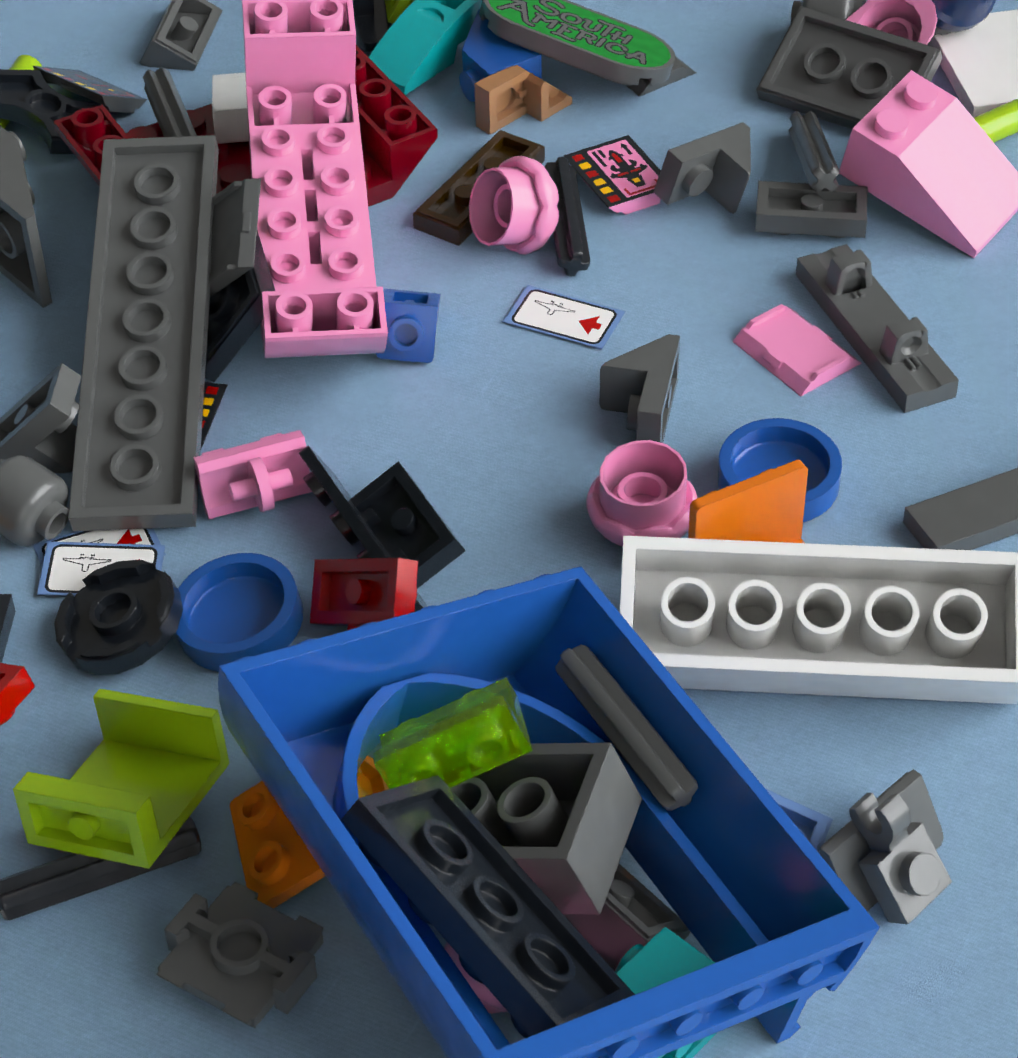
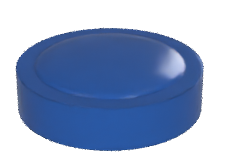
(779, 441)
(238, 609)

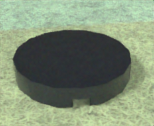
(118, 617)

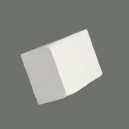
(230, 108)

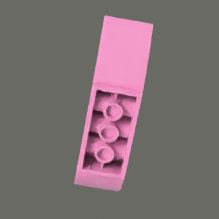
(311, 180)

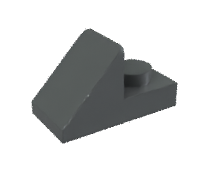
(709, 164)
(643, 386)
(42, 422)

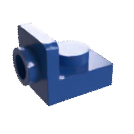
(410, 325)

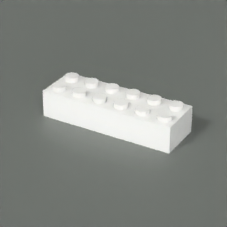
(826, 617)

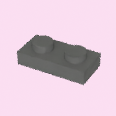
(797, 209)

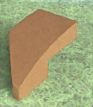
(511, 95)

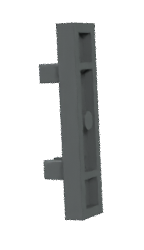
(877, 328)

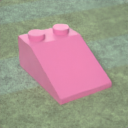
(933, 164)

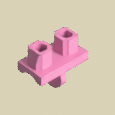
(252, 474)

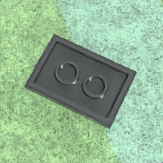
(840, 67)

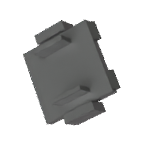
(241, 954)

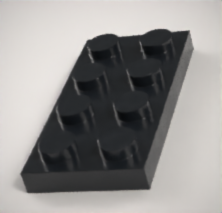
(483, 905)

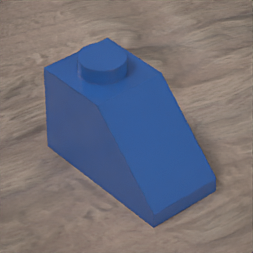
(488, 54)

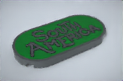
(581, 39)

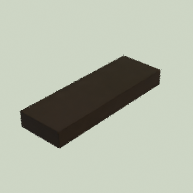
(447, 210)

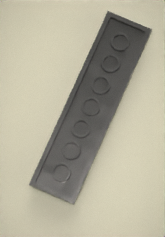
(146, 336)

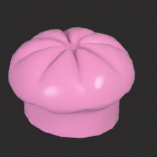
(514, 205)
(641, 493)

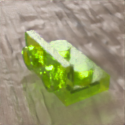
(456, 739)

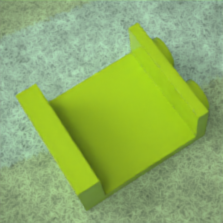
(133, 787)

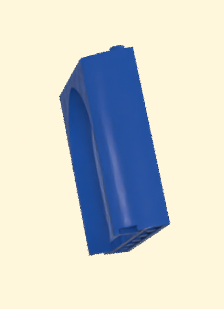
(723, 862)

